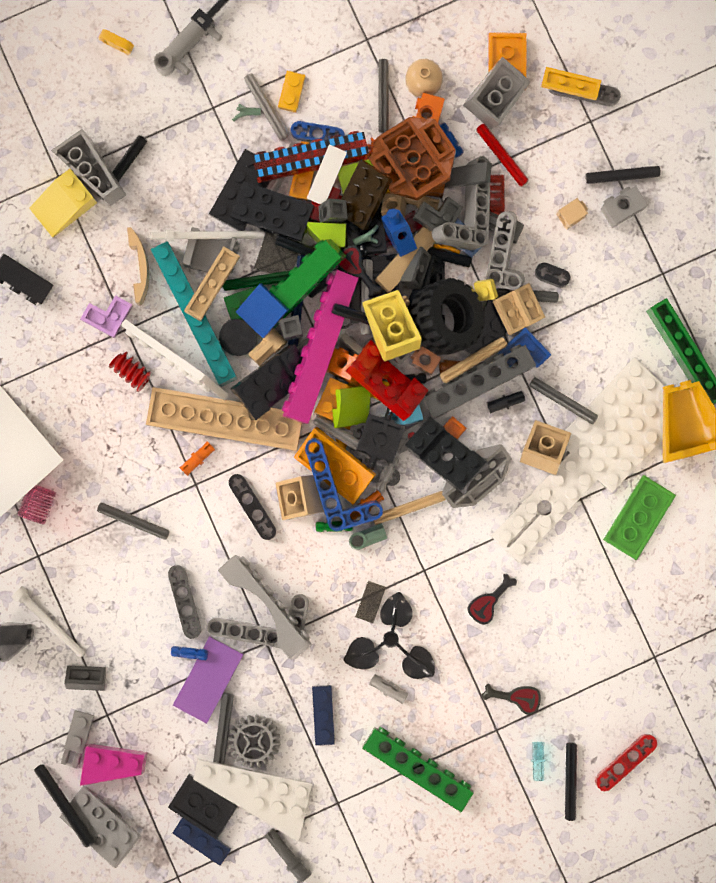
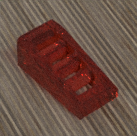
(497, 206)

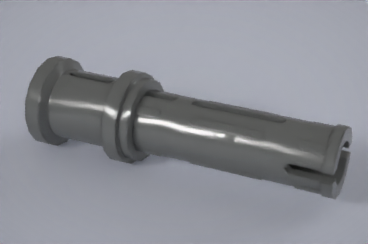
(293, 863)

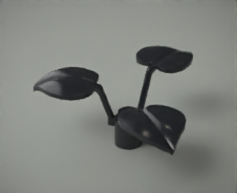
(394, 612)

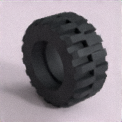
(465, 311)

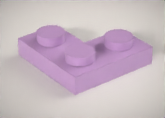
(109, 320)

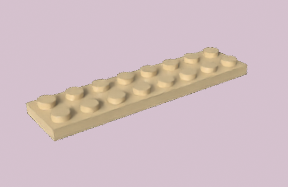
(221, 419)

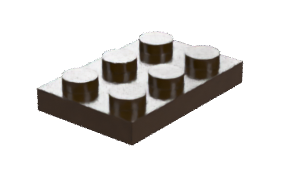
(365, 194)

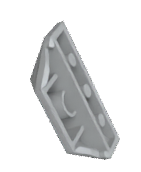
(484, 482)

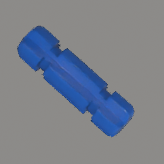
(459, 151)
(191, 653)

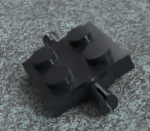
(380, 438)

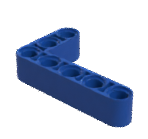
(332, 492)

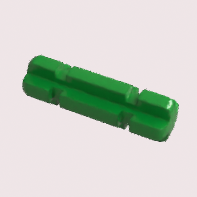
(321, 526)

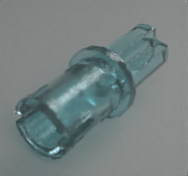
(538, 760)

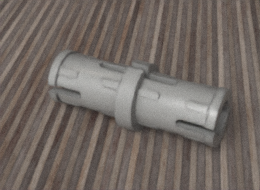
(388, 689)

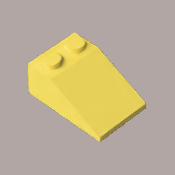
(62, 203)
(392, 325)

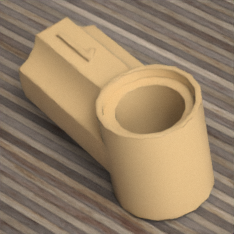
(268, 346)

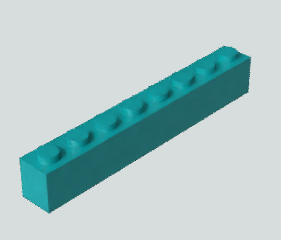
(202, 329)

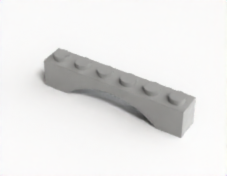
(289, 636)

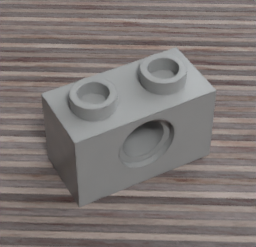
(617, 215)

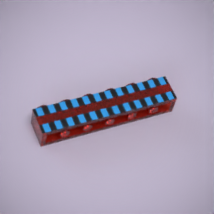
(307, 157)

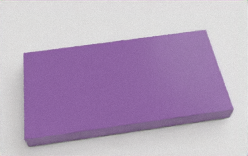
(208, 680)

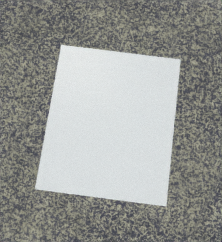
(23, 454)

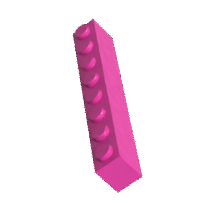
(319, 348)

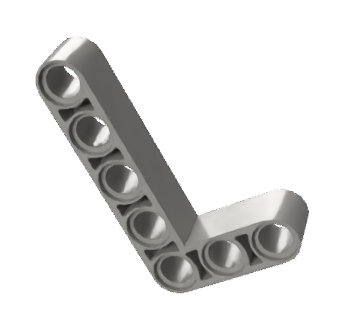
(476, 218)
(263, 630)

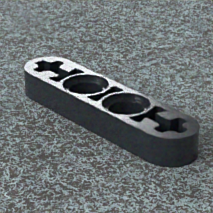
(250, 508)

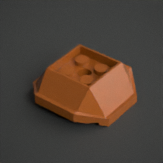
(416, 139)

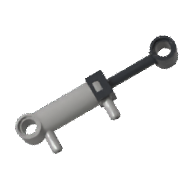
(200, 25)

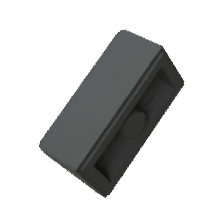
(85, 678)

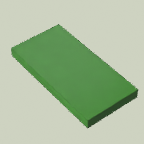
(639, 517)

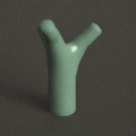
(245, 111)
(367, 237)

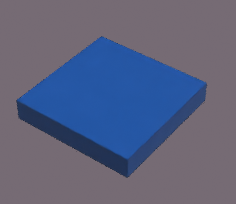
(262, 310)

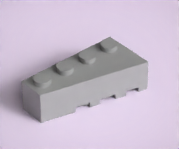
(86, 161)

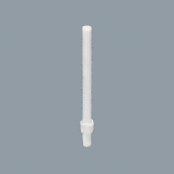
(170, 235)

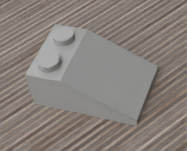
(496, 93)

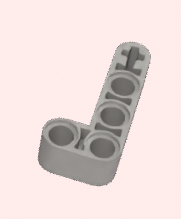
(505, 250)

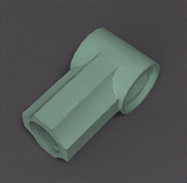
(369, 536)

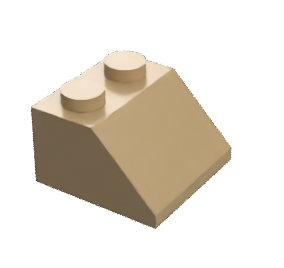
(545, 447)
(298, 497)

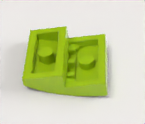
(352, 406)

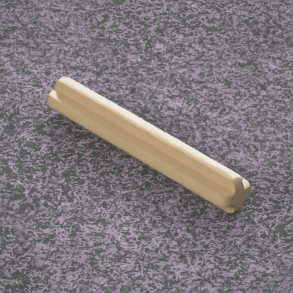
(473, 360)
(410, 507)

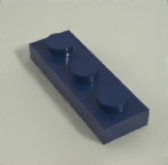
(323, 715)
(202, 842)

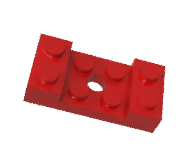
(400, 396)

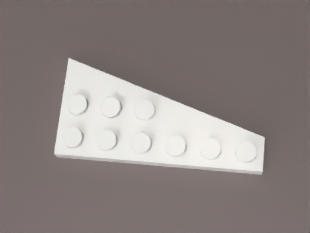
(173, 360)
(267, 796)

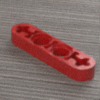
(623, 759)

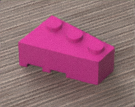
(111, 763)

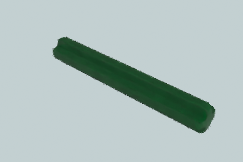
(253, 281)

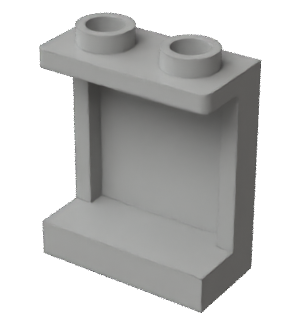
(202, 252)

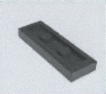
(470, 175)

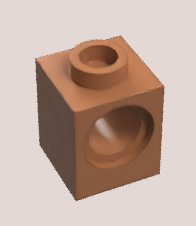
(434, 360)

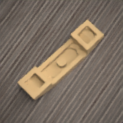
(140, 289)

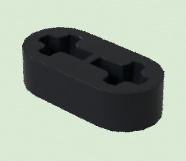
(550, 279)

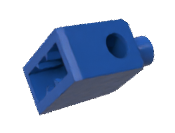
(394, 224)

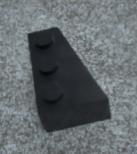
(23, 280)

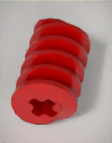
(130, 371)

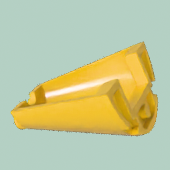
(687, 421)

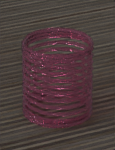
(28, 500)

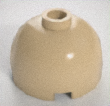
(423, 77)

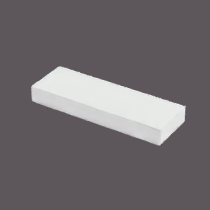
(326, 174)

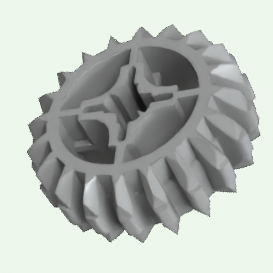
(247, 735)

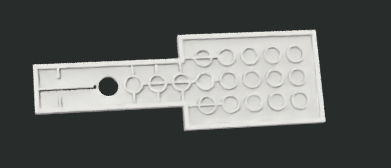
(605, 451)

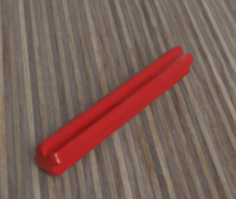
(502, 154)

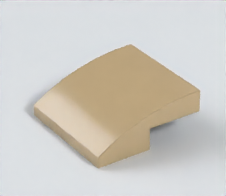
(518, 309)

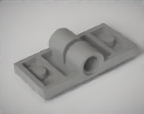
(111, 833)

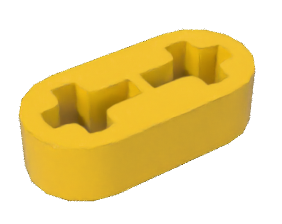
(116, 41)

